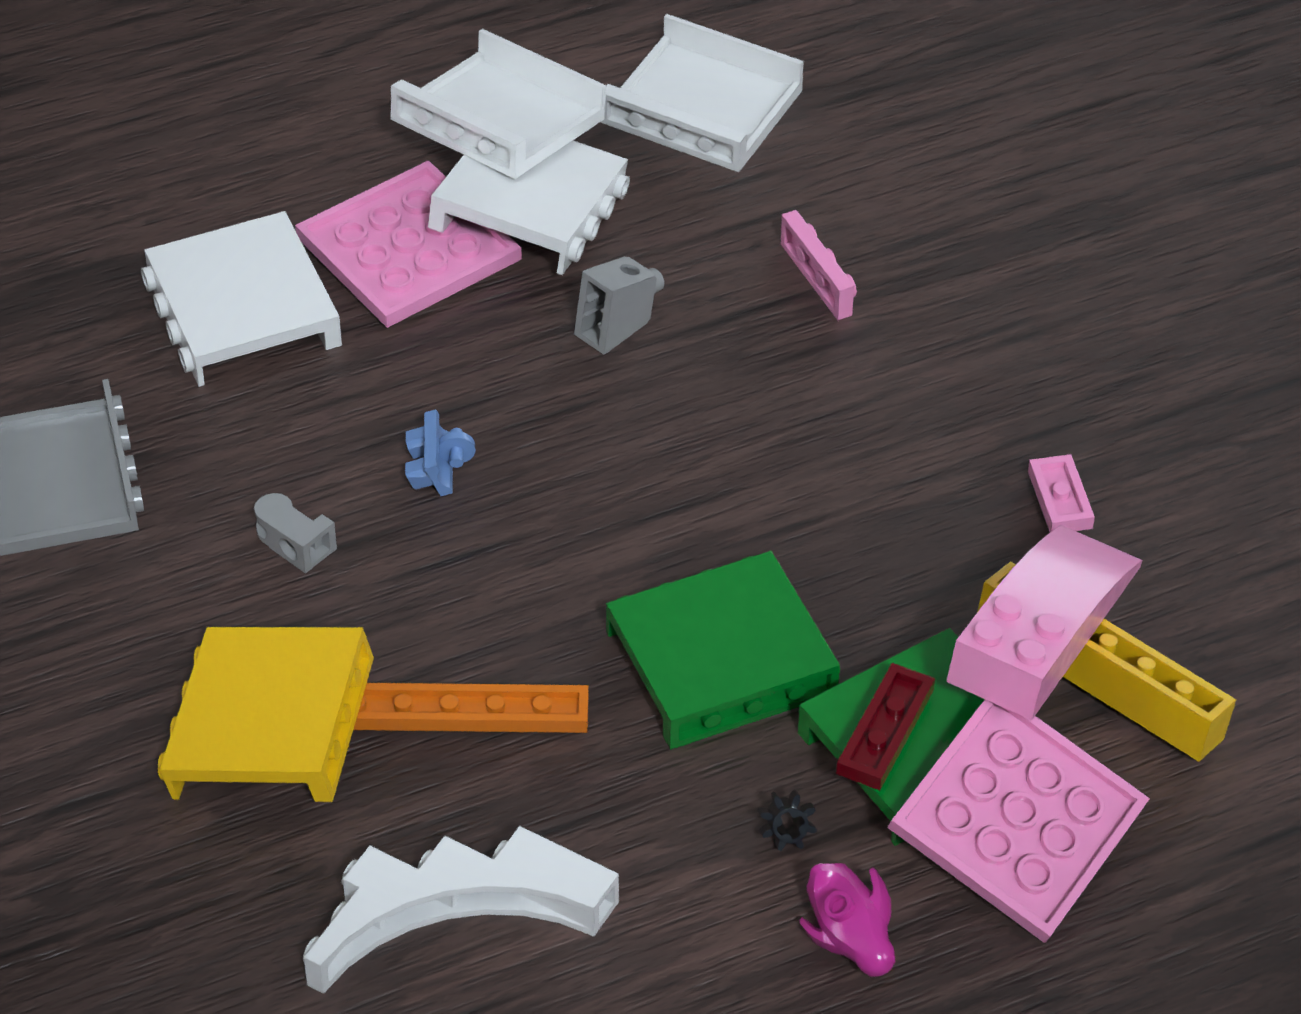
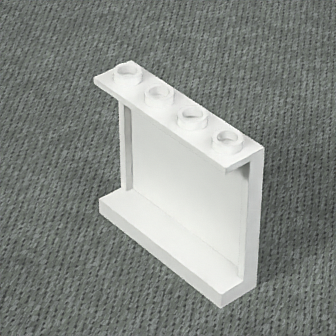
(705, 94)
(502, 106)
(549, 205)
(238, 292)

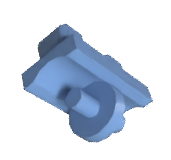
(441, 453)

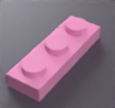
(818, 265)

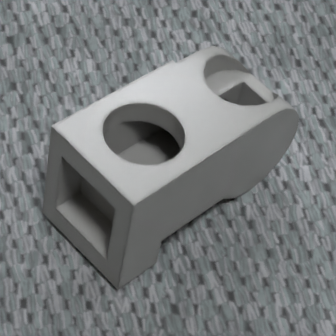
(293, 533)

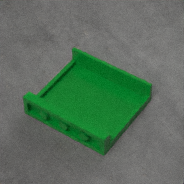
(723, 648)
(838, 711)

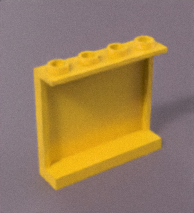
(269, 708)

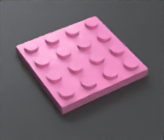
(389, 254)
(1019, 816)

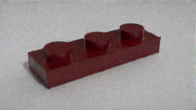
(885, 726)

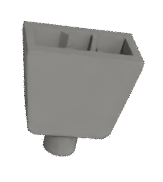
(615, 302)

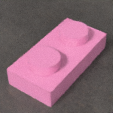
(1061, 493)

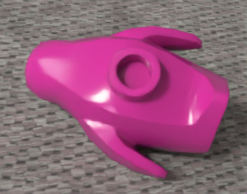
(851, 917)

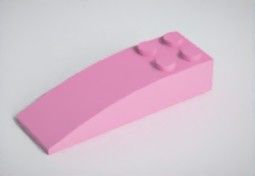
(1039, 620)

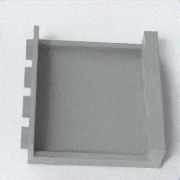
(66, 475)

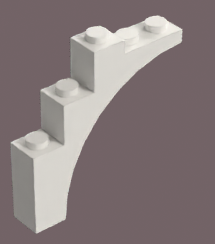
(453, 881)

